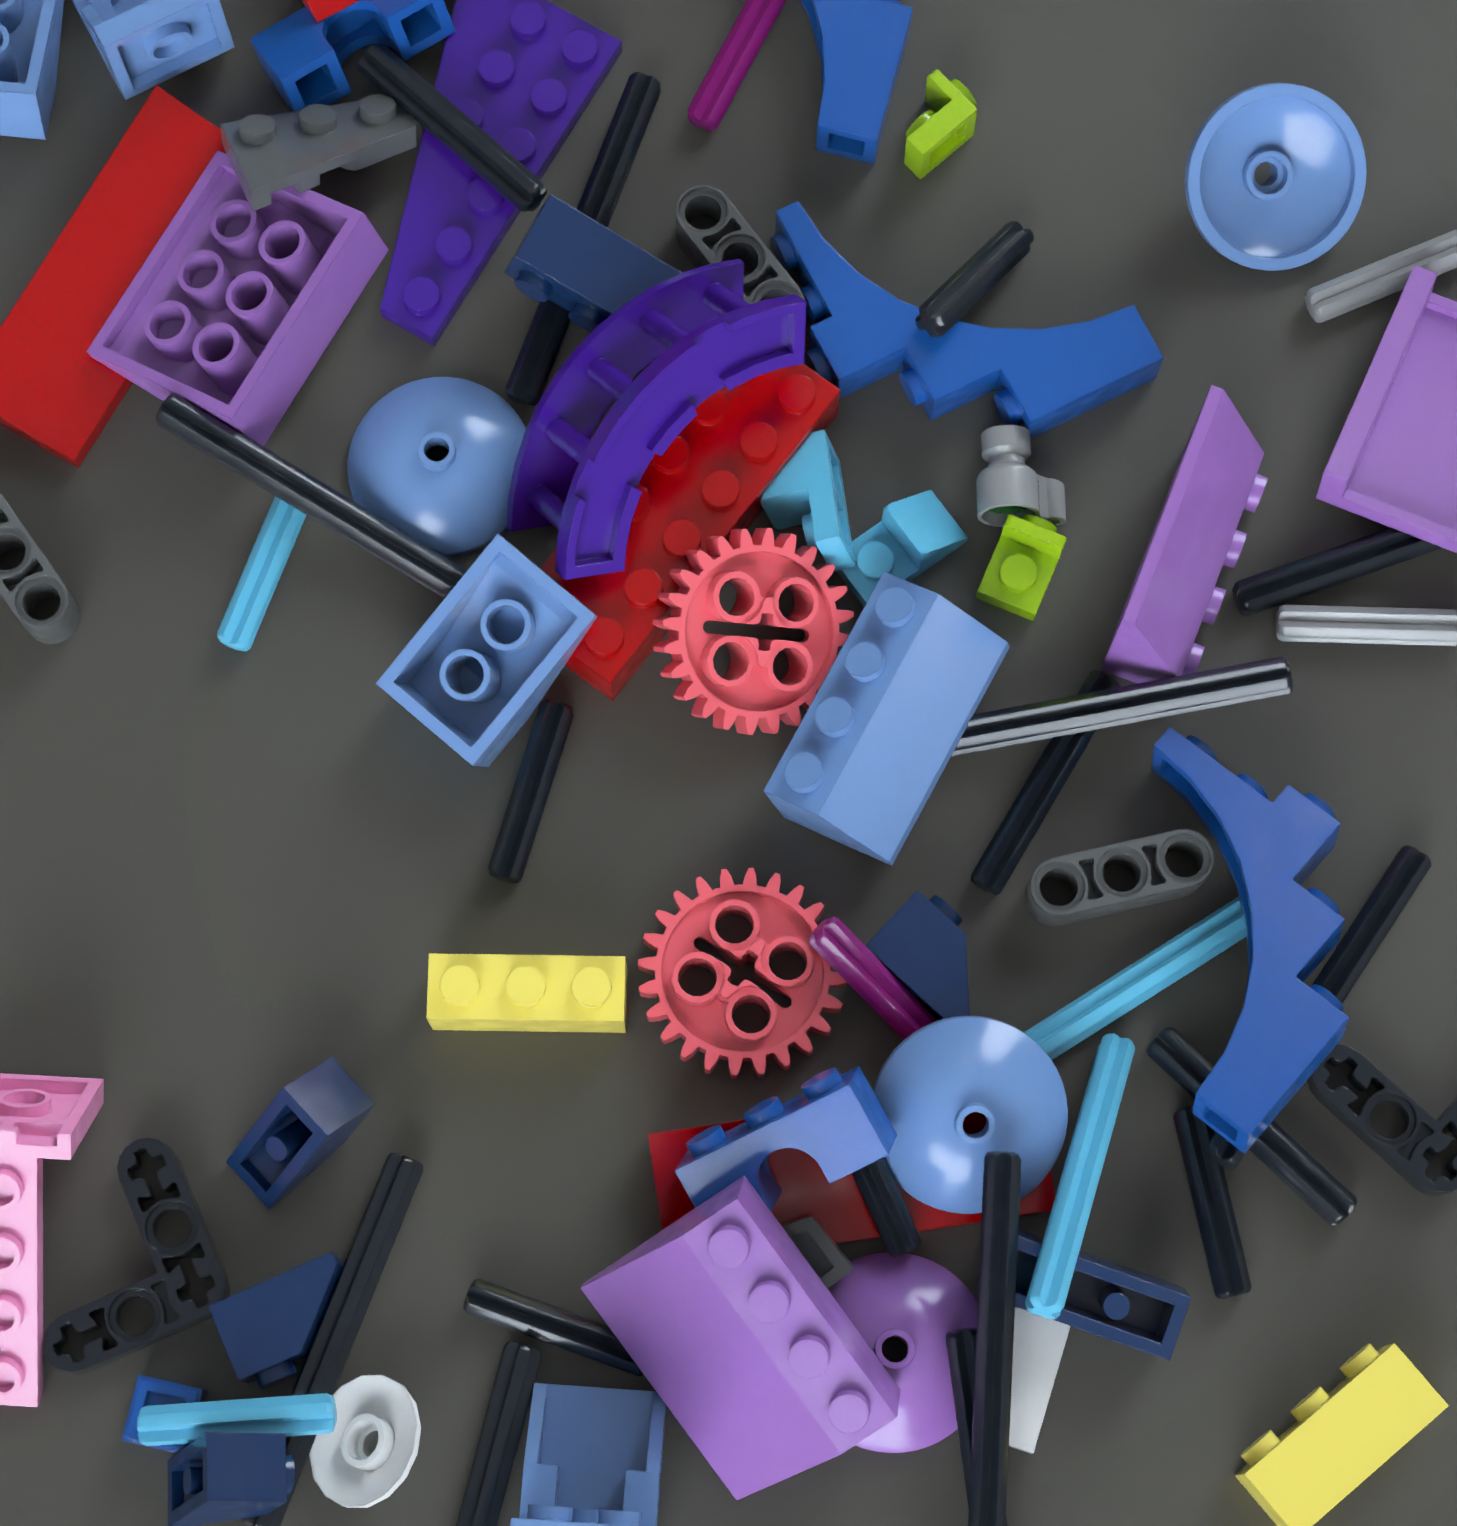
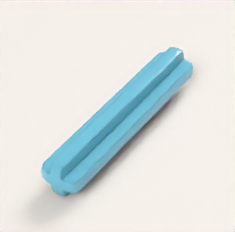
(260, 575)
(283, 1414)

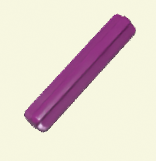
(733, 62)
(869, 977)

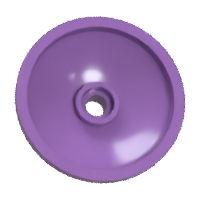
(919, 1305)

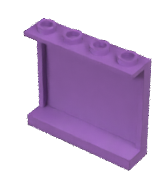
(1401, 433)

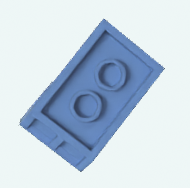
(154, 38)
(592, 1457)

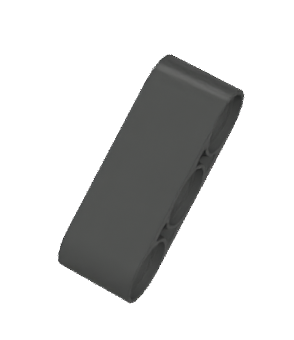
(729, 240)
(33, 582)
(1141, 856)

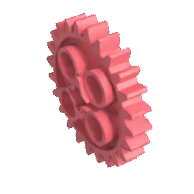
(759, 574)
(707, 1019)

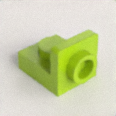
(941, 133)
(1022, 565)

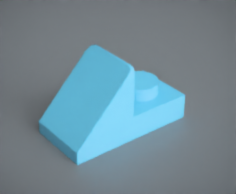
(813, 495)
(904, 544)

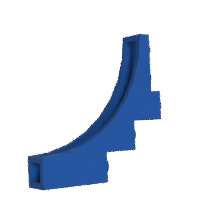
(860, 64)
(1038, 373)
(1290, 930)

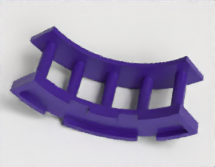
(703, 343)

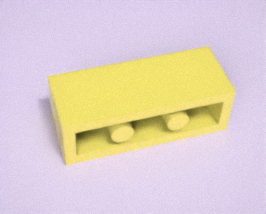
(527, 993)
(1339, 1436)

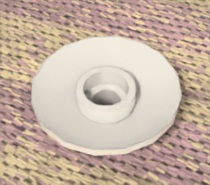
(370, 1444)

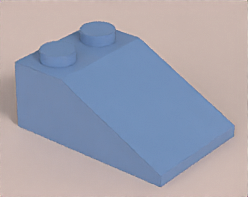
(28, 65)
(488, 653)

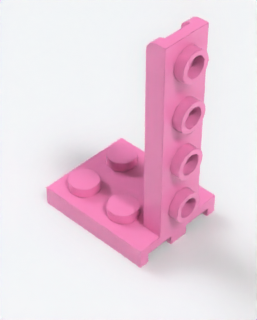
(37, 1121)

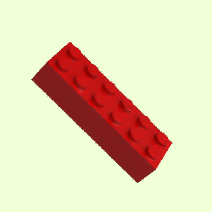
(695, 490)

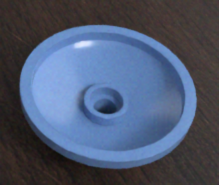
(1312, 181)
(448, 502)
(960, 1070)

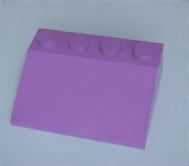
(240, 299)
(1189, 547)
(744, 1342)

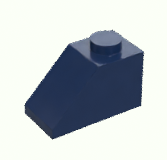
(927, 954)
(299, 1131)
(276, 1320)
(228, 1478)

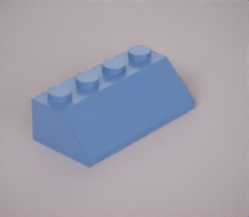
(886, 719)

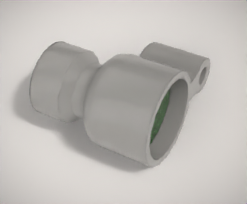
(1010, 485)

